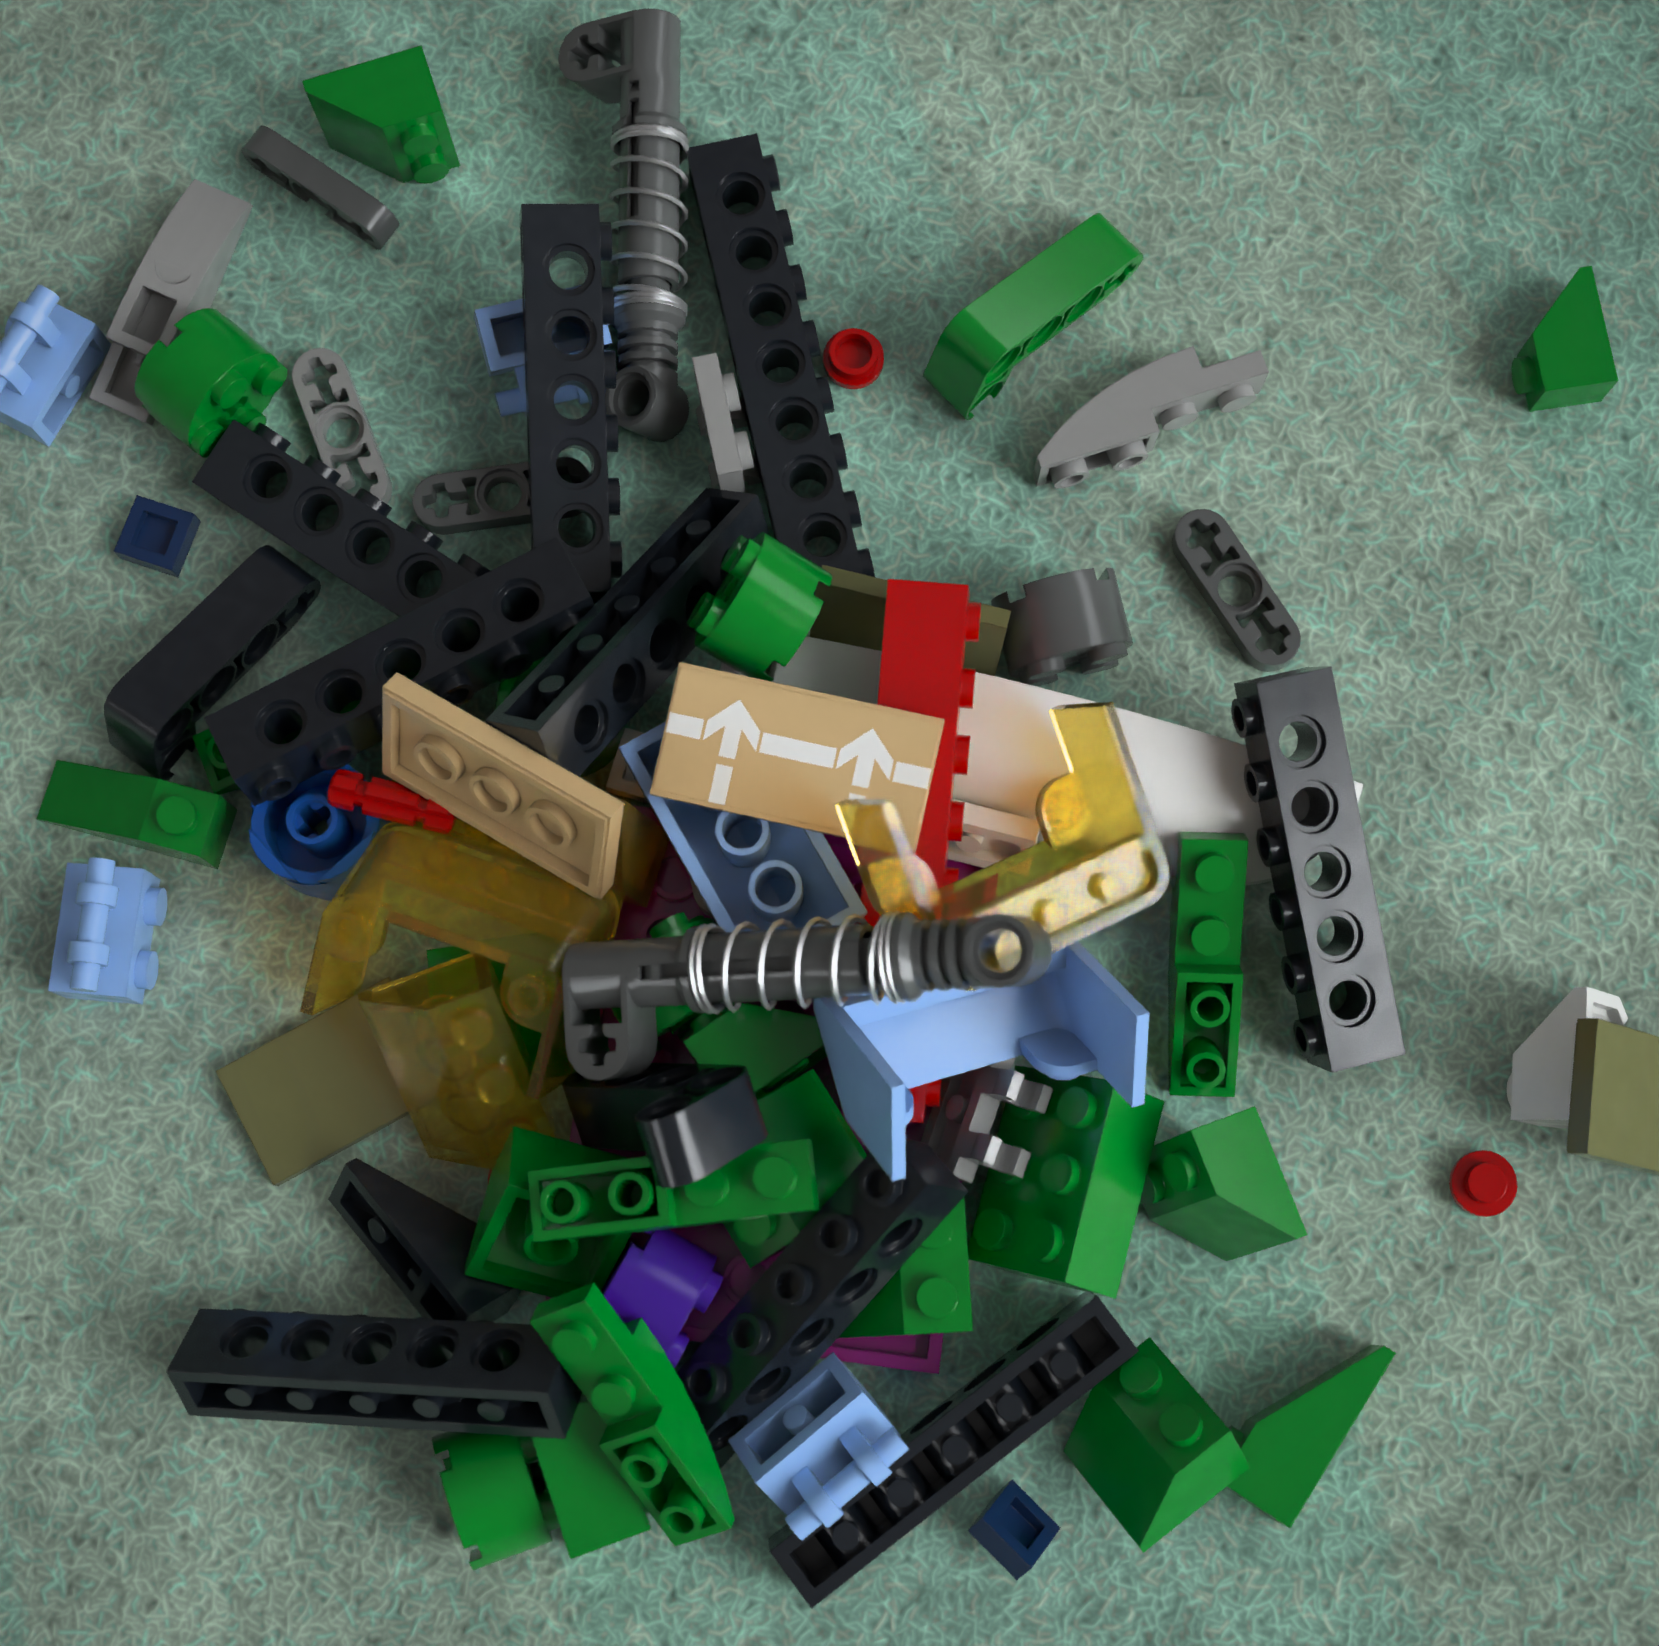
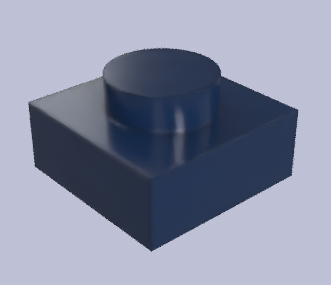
(157, 536)
(1014, 1529)

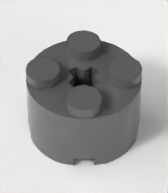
(1065, 624)

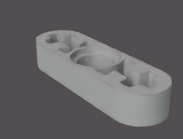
(342, 387)

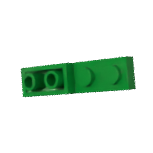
(1205, 963)
(626, 1199)
(649, 1417)

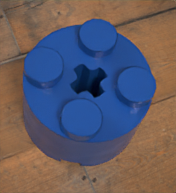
(291, 847)

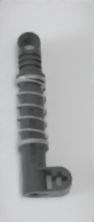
(649, 150)
(722, 968)

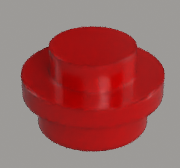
(853, 358)
(1483, 1183)

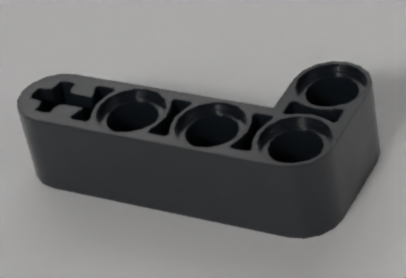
(164, 695)
(677, 1113)

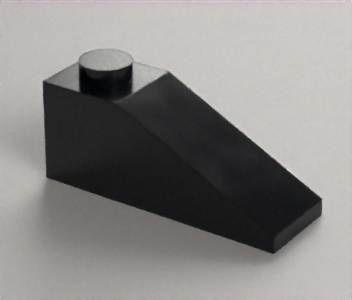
(418, 1245)

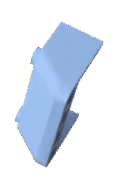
(1062, 1024)

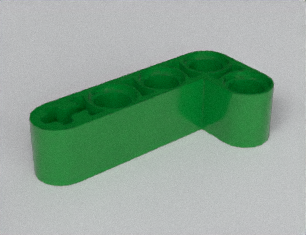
(1028, 311)

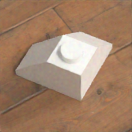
(1544, 1062)

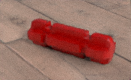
(387, 801)

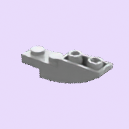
(172, 281)
(1124, 417)

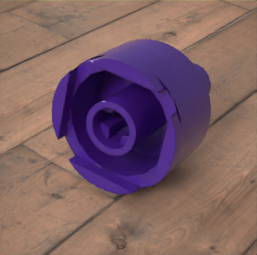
(663, 1286)

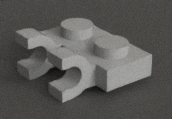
(715, 415)
(966, 1113)

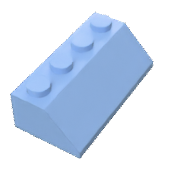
(745, 863)

